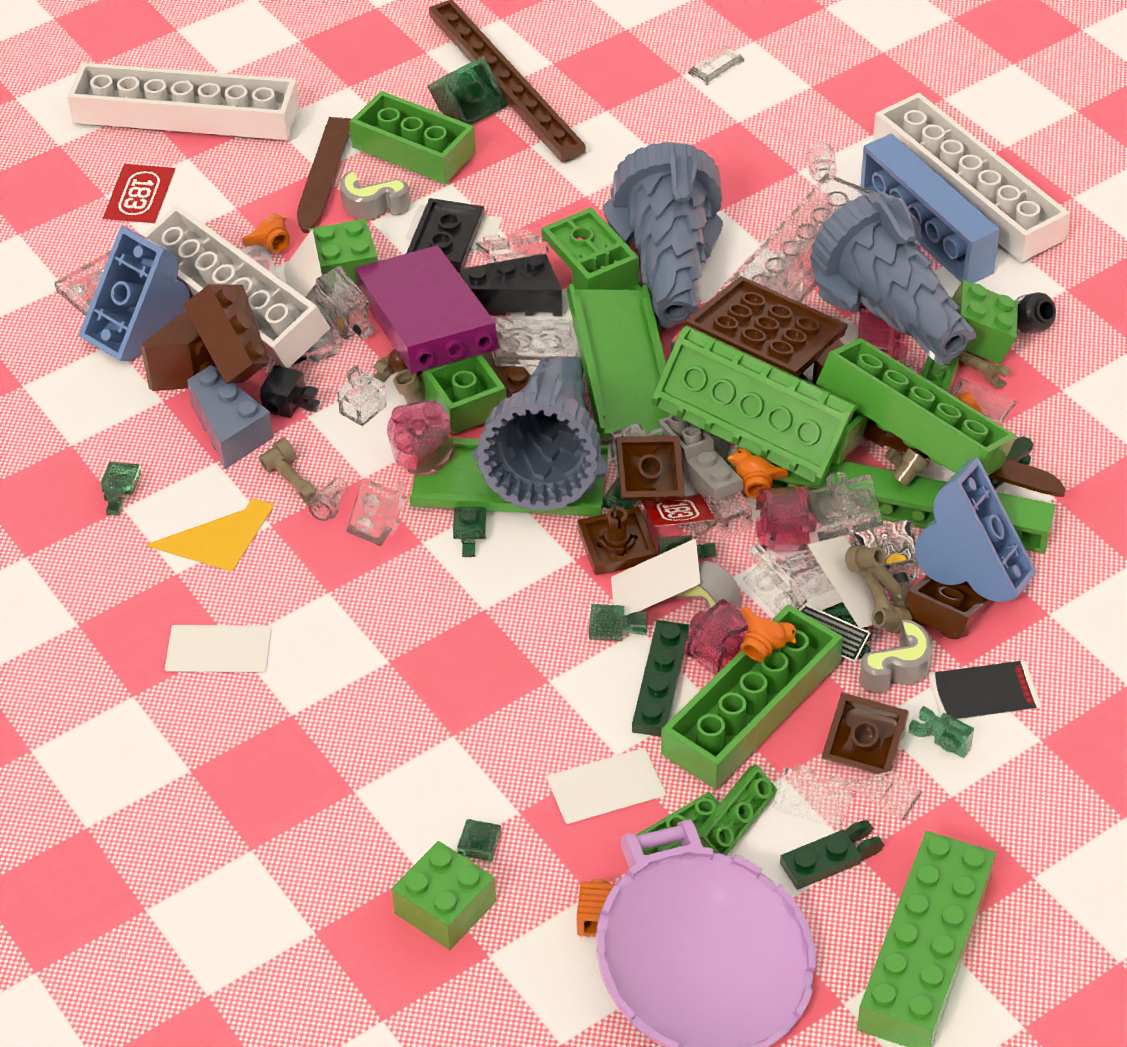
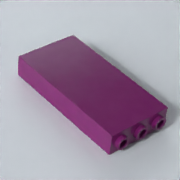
(426, 309)

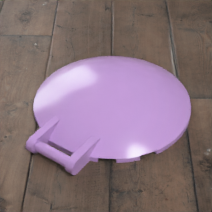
(703, 946)

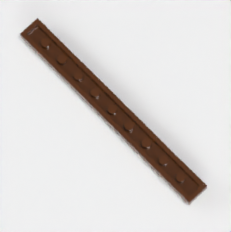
(515, 88)

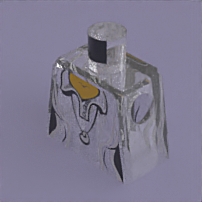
(343, 304)
(899, 547)

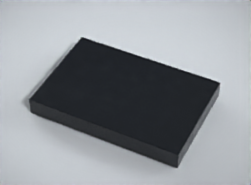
(450, 227)

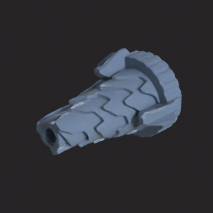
(669, 206)
(875, 259)
(541, 441)

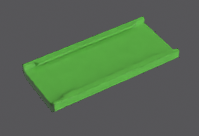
(619, 356)
(753, 404)
(462, 485)

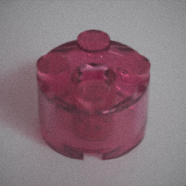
(420, 437)
(784, 519)
(716, 636)

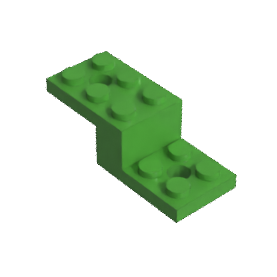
(600, 259)

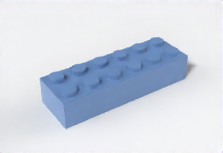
(949, 224)

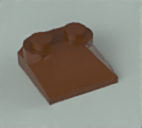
(650, 468)
(945, 606)
(865, 734)

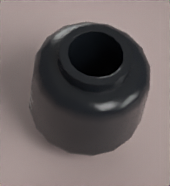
(1035, 312)

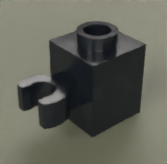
(285, 391)

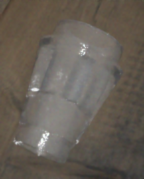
(328, 500)

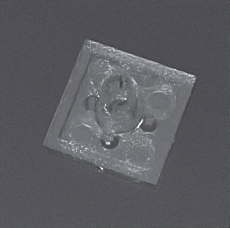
(845, 506)

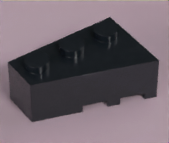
(516, 286)

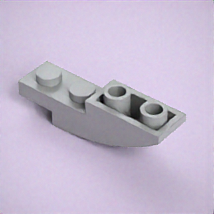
(700, 461)

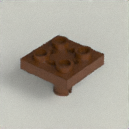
(615, 534)

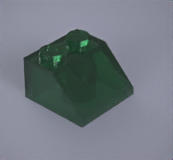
(468, 93)

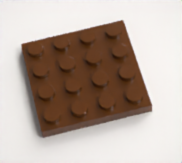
(768, 325)

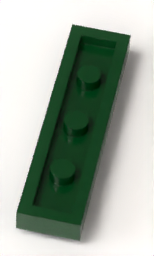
(660, 678)

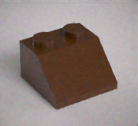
(174, 355)

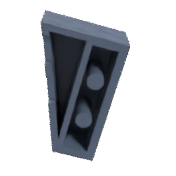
(229, 416)

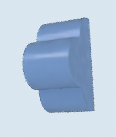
(133, 296)
(974, 539)

